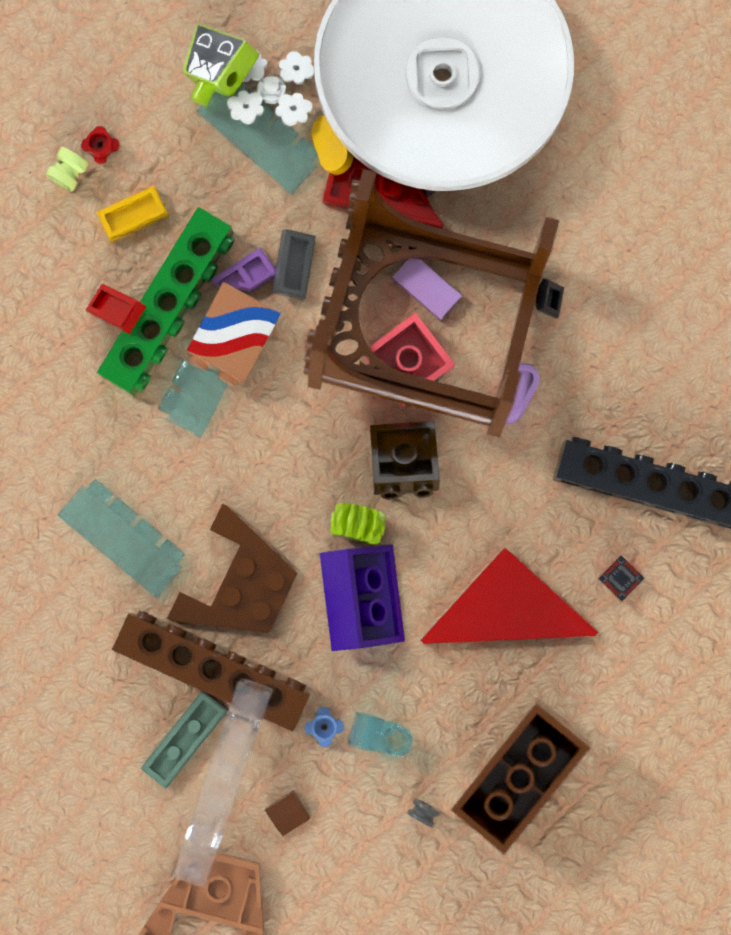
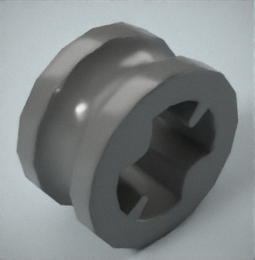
(423, 812)

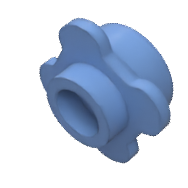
(333, 727)

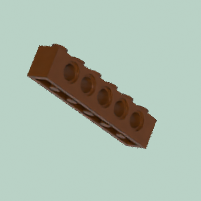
(132, 645)

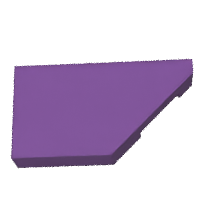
(248, 273)

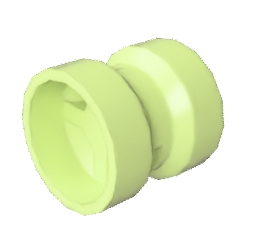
(67, 169)

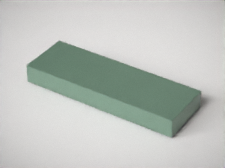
(184, 739)

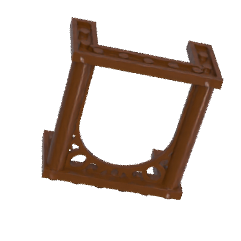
(377, 223)

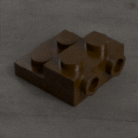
(404, 459)

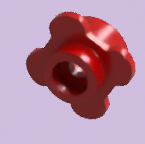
(99, 135)

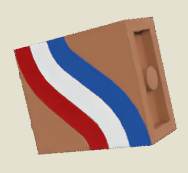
(232, 335)

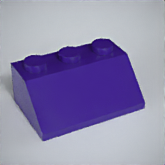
(362, 597)

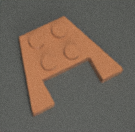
(228, 898)

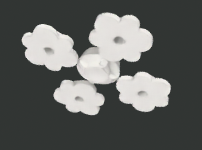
(272, 91)

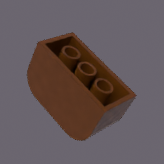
(521, 777)

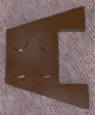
(251, 589)

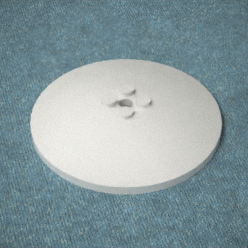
(489, 119)

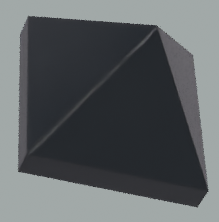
(549, 298)

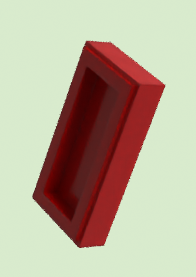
(115, 308)

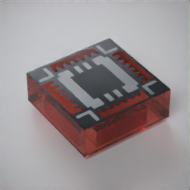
(620, 578)

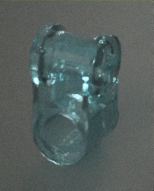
(373, 732)

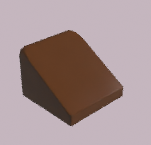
(287, 813)

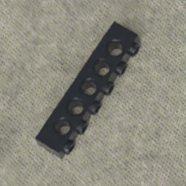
(571, 471)

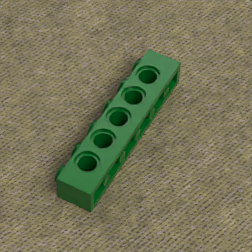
(200, 228)

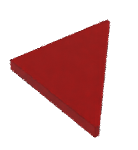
(403, 198)
(507, 605)

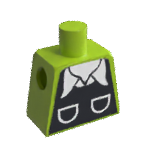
(217, 63)

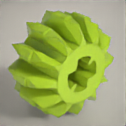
(357, 523)

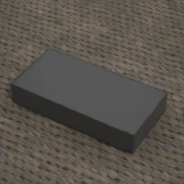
(293, 264)

